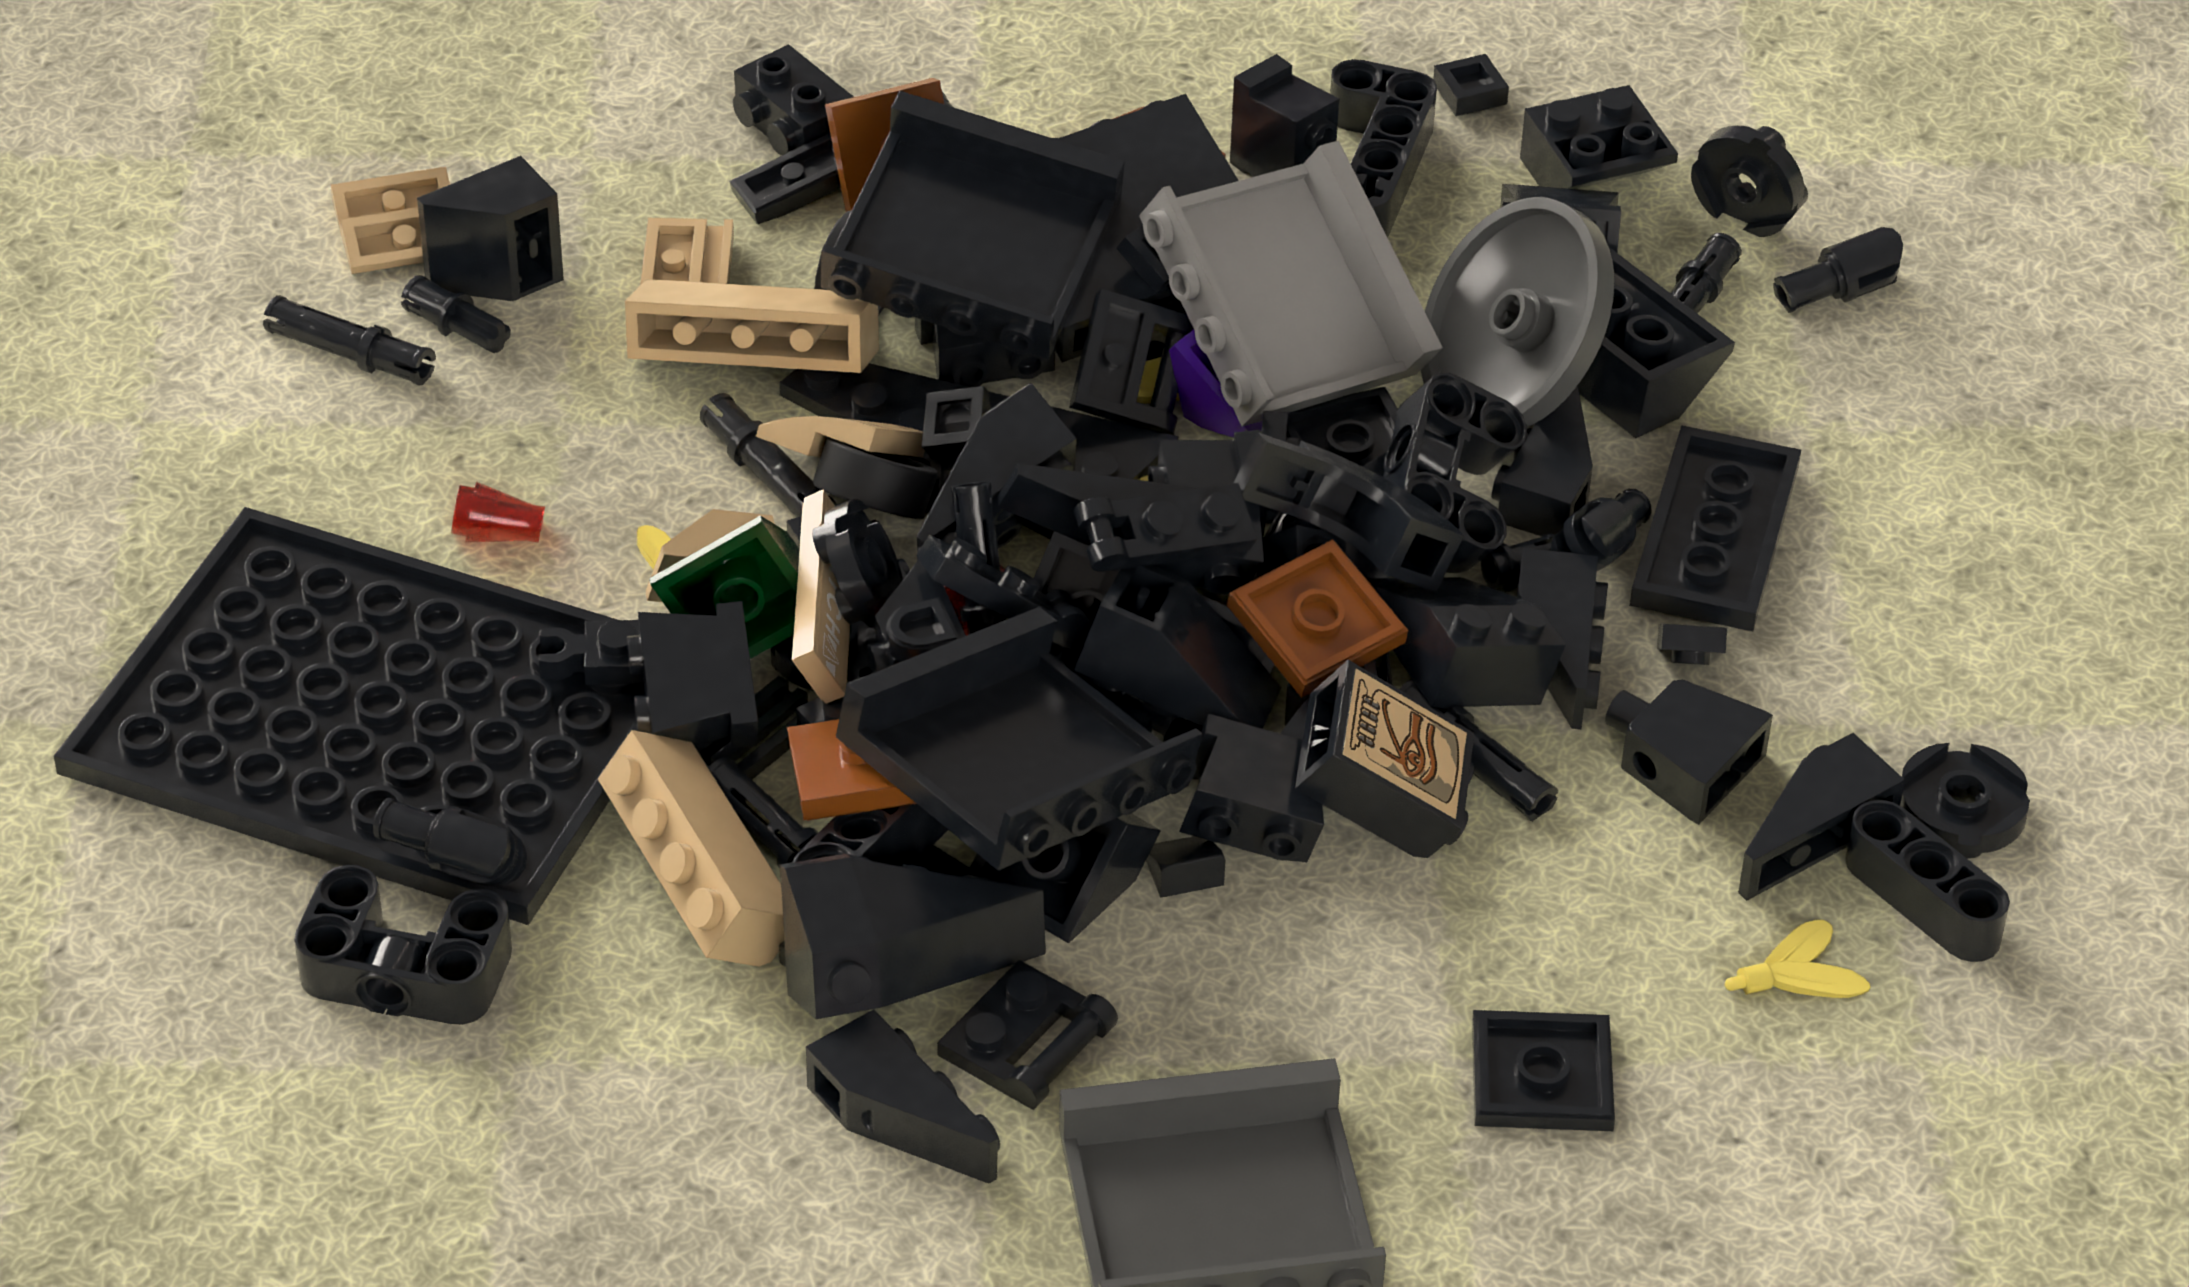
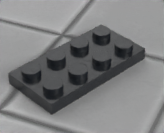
(1716, 528)

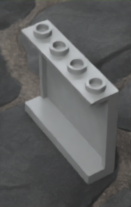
(1291, 286)

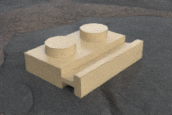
(688, 250)

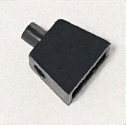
(1689, 744)

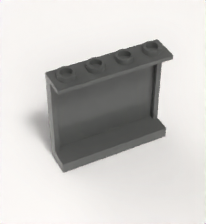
(1218, 1181)

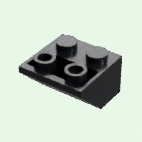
(1592, 140)
(493, 233)

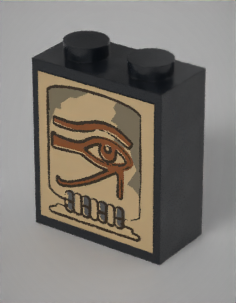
(1386, 761)

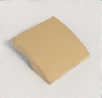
(382, 218)
(809, 435)

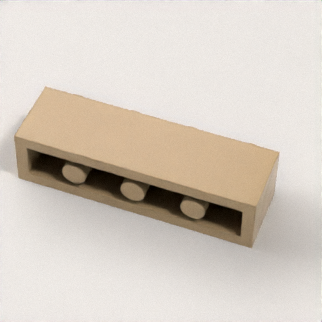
(750, 326)
(697, 847)

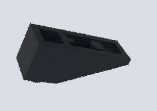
(1816, 812)

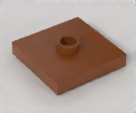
(861, 128)
(1316, 617)
(835, 778)

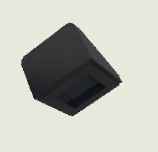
(1186, 866)

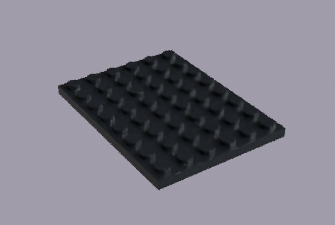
(339, 674)

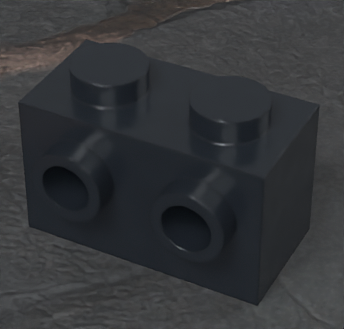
(785, 98)

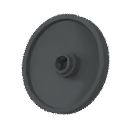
(1524, 304)

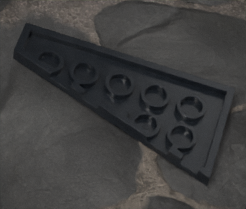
(900, 400)

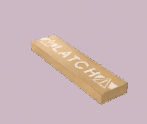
(819, 627)

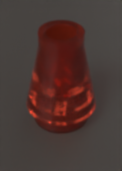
(495, 516)

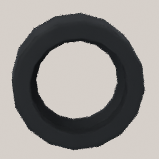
(877, 479)

